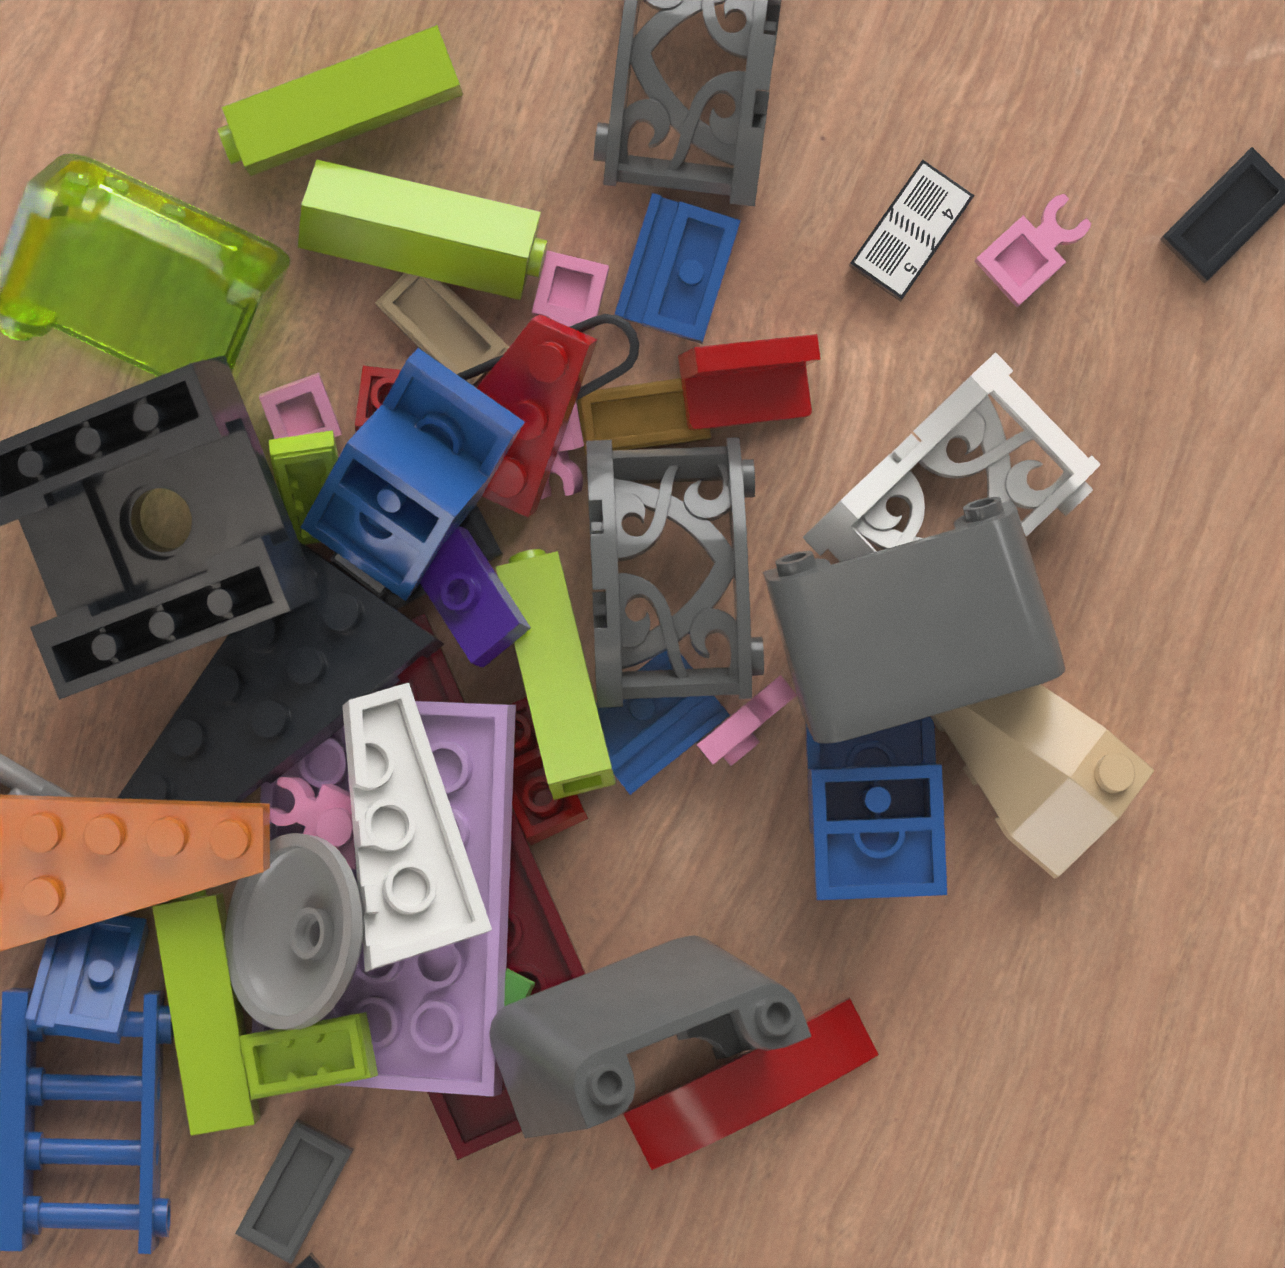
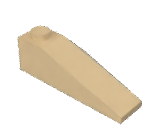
(1045, 771)

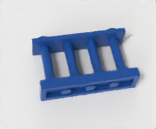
(25, 1150)

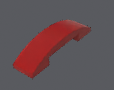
(750, 1087)

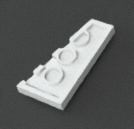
(406, 839)

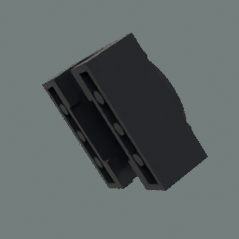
(80, 503)

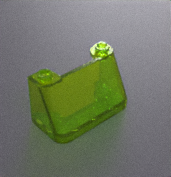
(133, 270)

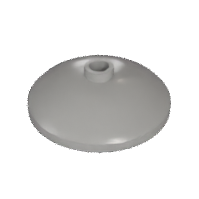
(295, 933)

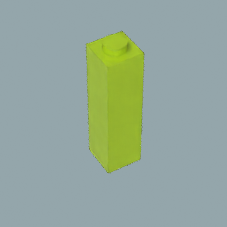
(339, 102)
(420, 230)
(557, 676)
(204, 1012)

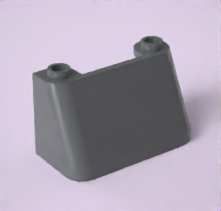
(915, 625)
(571, 1042)

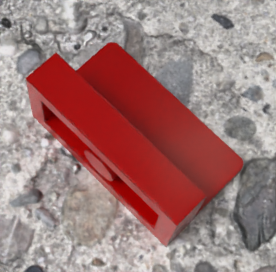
(747, 381)

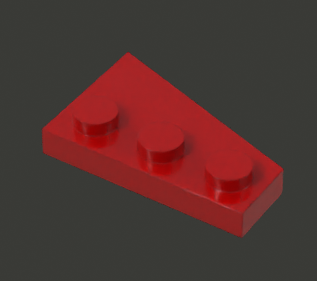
(539, 385)

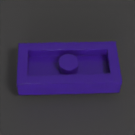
(473, 599)

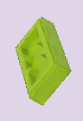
(300, 472)
(309, 1057)

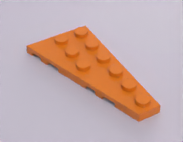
(105, 857)

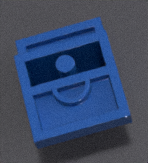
(412, 474)
(877, 814)

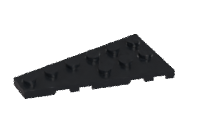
(279, 692)

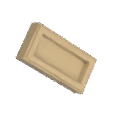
(441, 324)

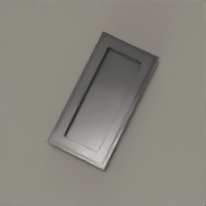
(294, 1191)

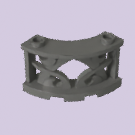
(731, 139)
(620, 643)

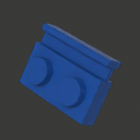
(677, 268)
(655, 731)
(88, 979)

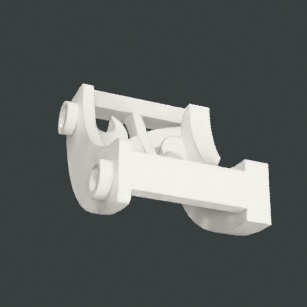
(972, 417)

